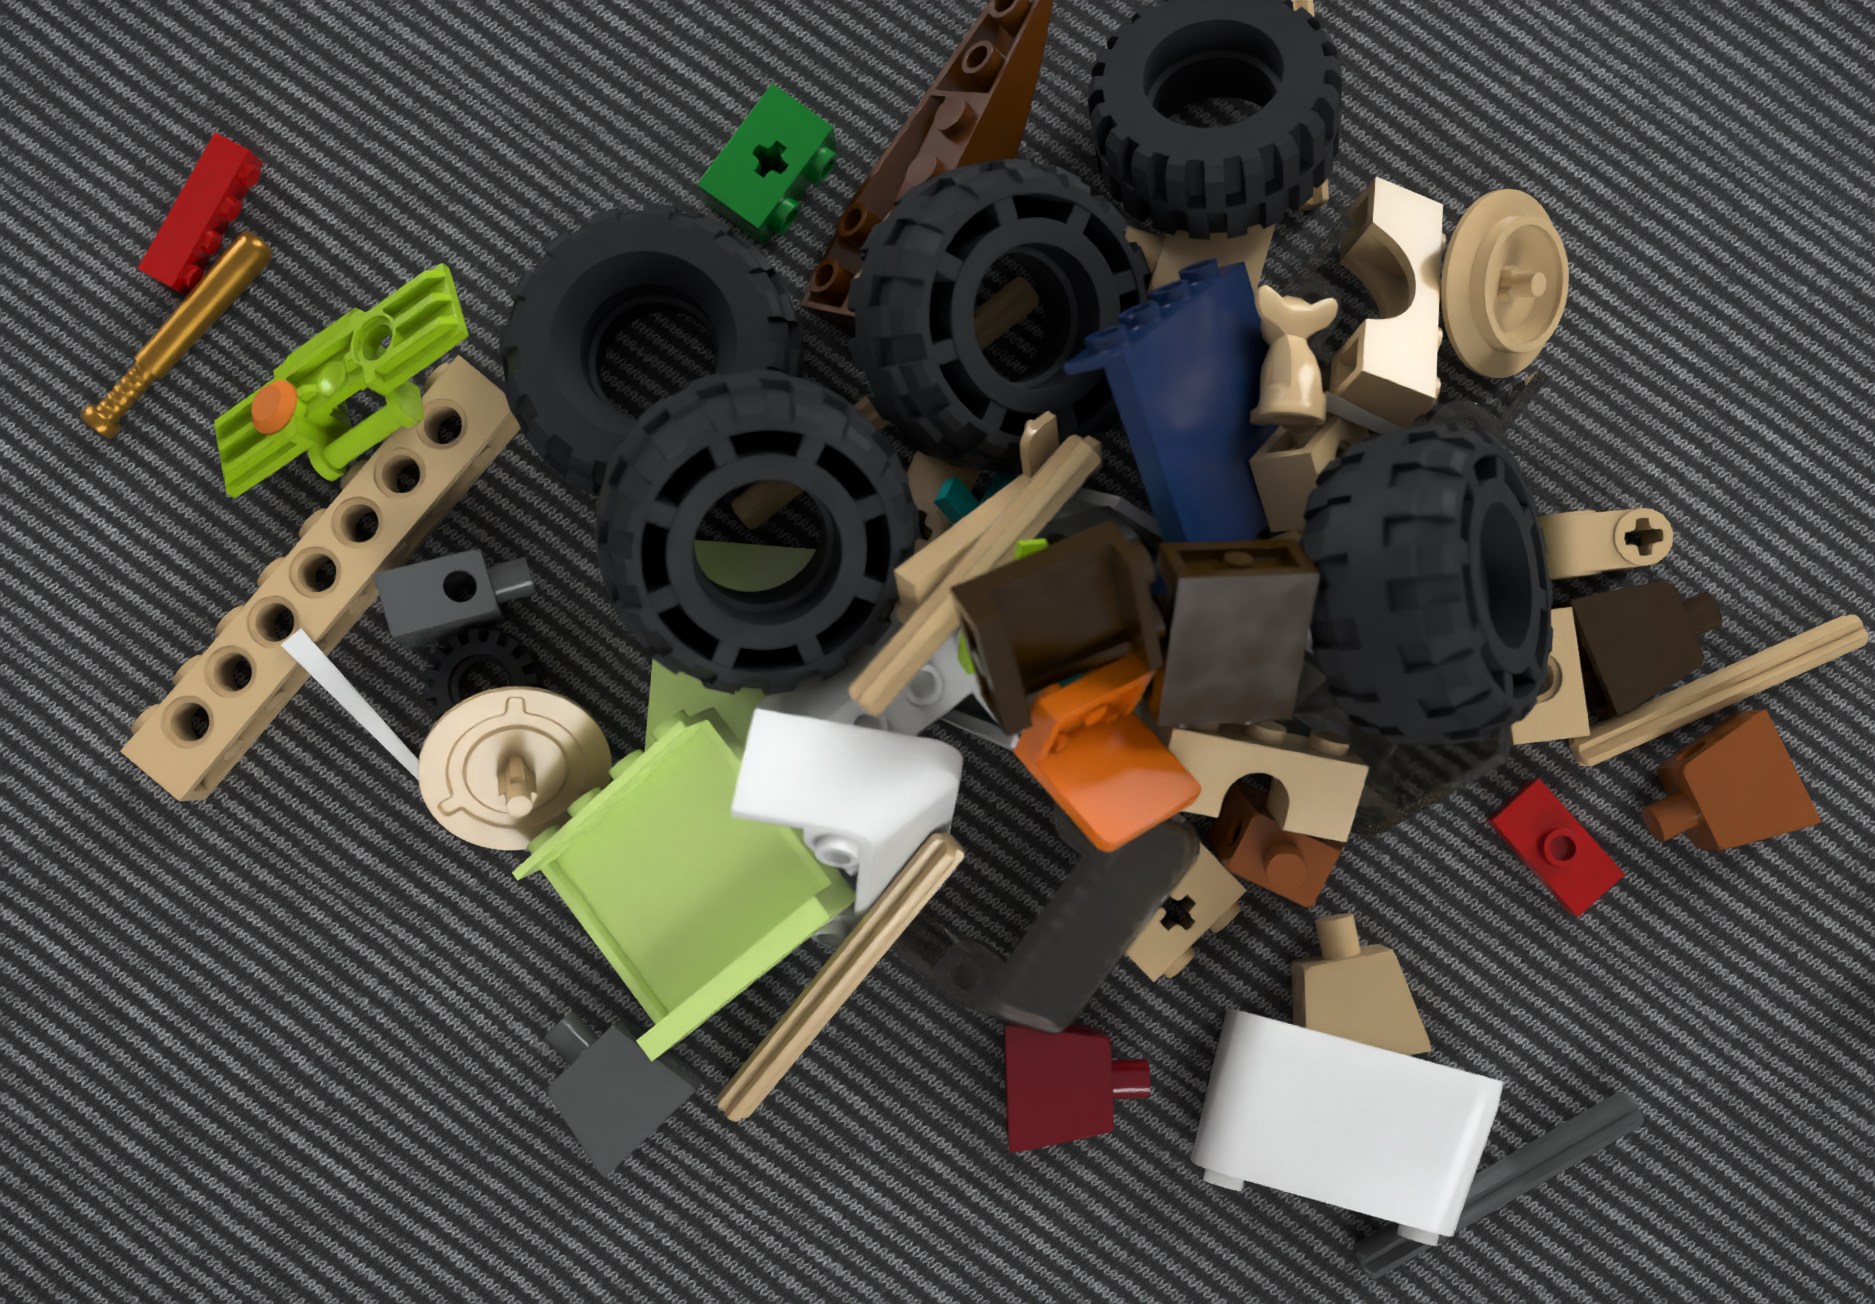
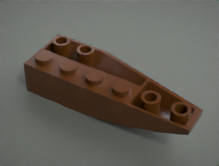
(964, 119)

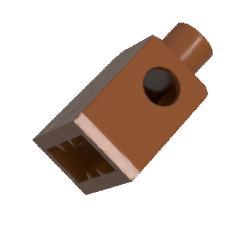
(1731, 787)
(1267, 855)

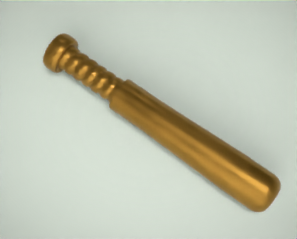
(191, 319)

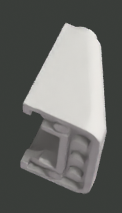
(1343, 1124)

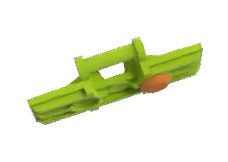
(308, 396)

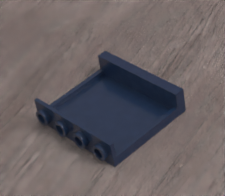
(1185, 393)

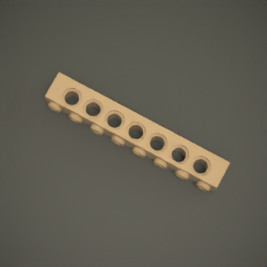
(163, 733)

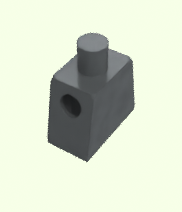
(422, 603)
(613, 1089)

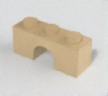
(1312, 777)

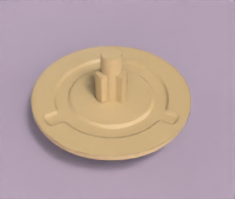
(1503, 283)
(511, 765)

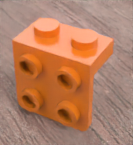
(1103, 757)

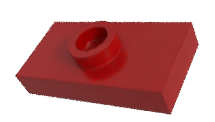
(1555, 847)

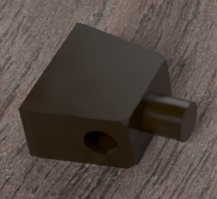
(1638, 642)

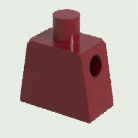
(1064, 1085)

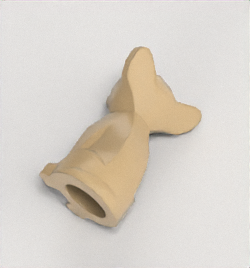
(1290, 374)

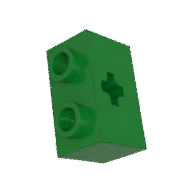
(772, 133)

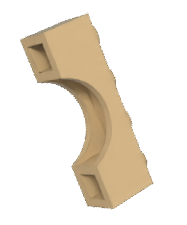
(1397, 256)

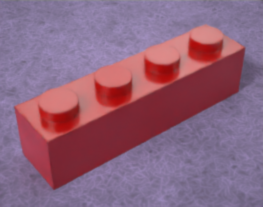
(201, 214)

